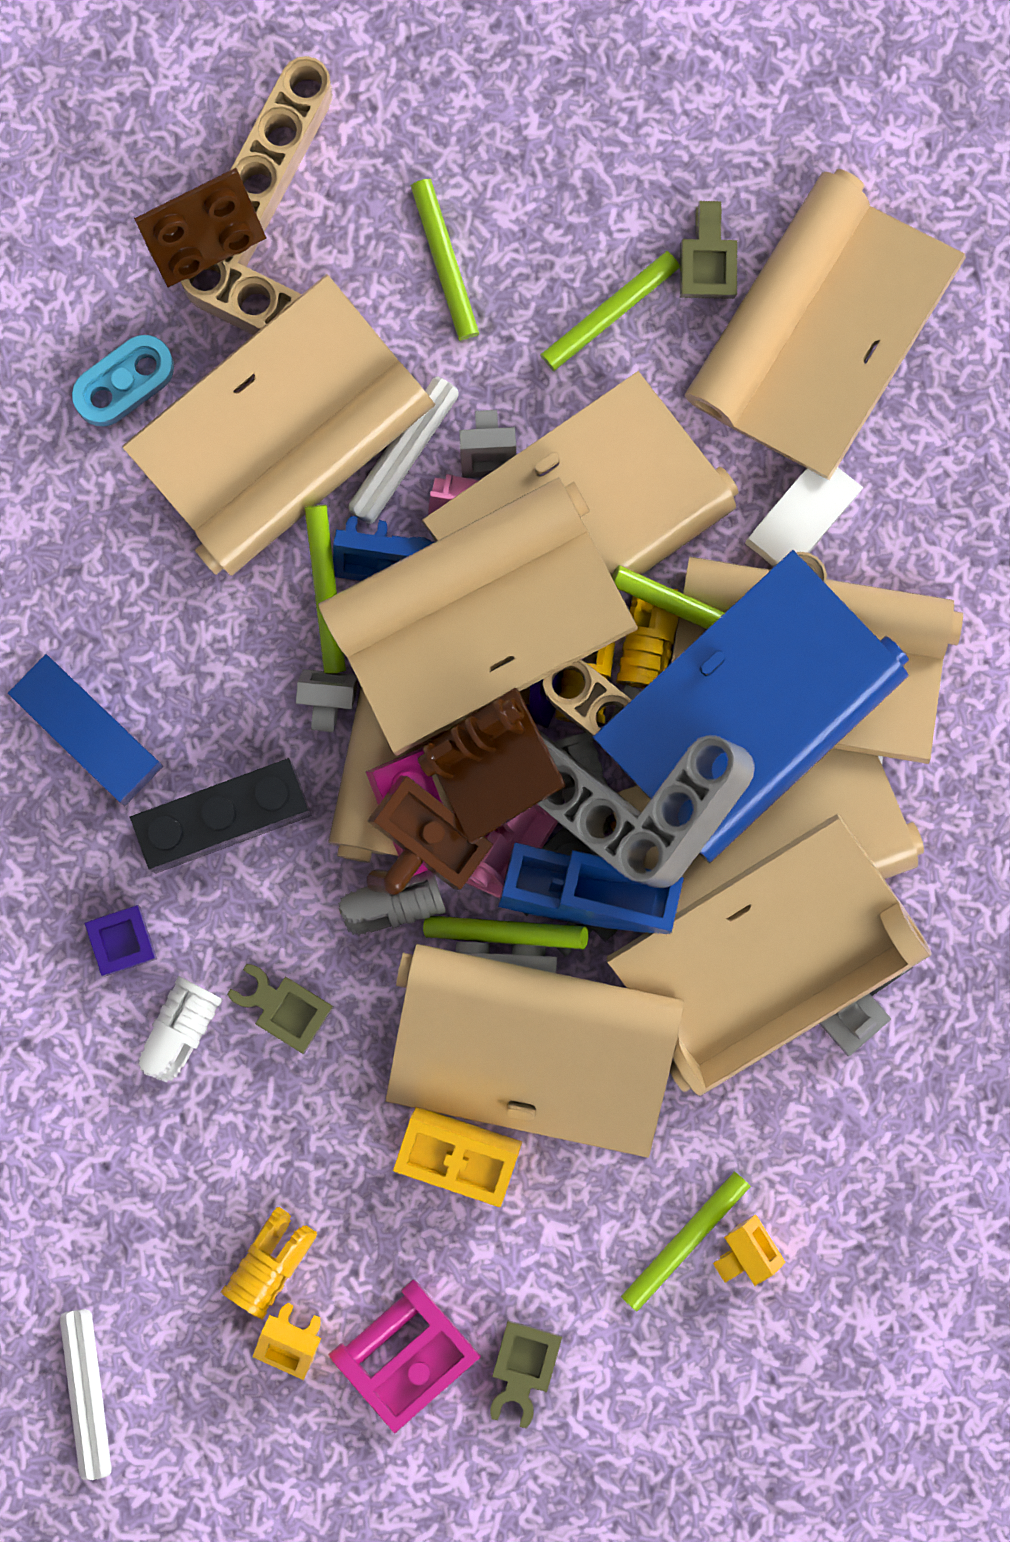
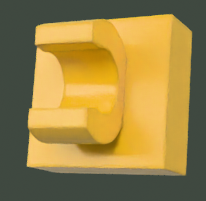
(750, 1252)
(287, 1345)

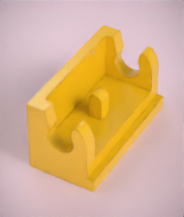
(457, 1156)

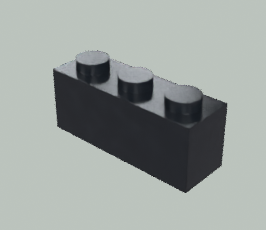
(220, 816)

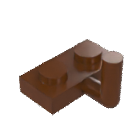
(428, 837)

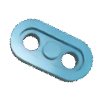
(120, 377)

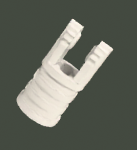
(177, 1029)

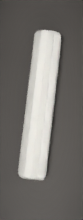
(402, 454)
(85, 1394)

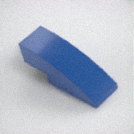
(85, 730)
(585, 892)

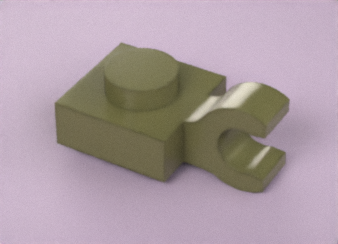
(708, 262)

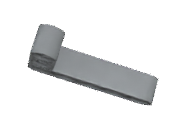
(659, 820)

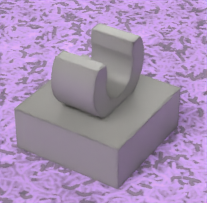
(486, 446)
(326, 694)
(856, 1024)

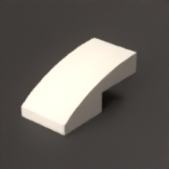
(803, 515)

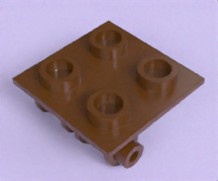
(201, 228)
(492, 765)

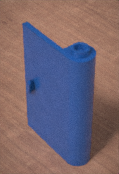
(784, 686)

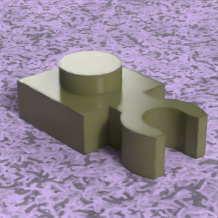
(288, 1012)
(526, 1362)

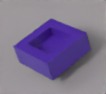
(120, 941)

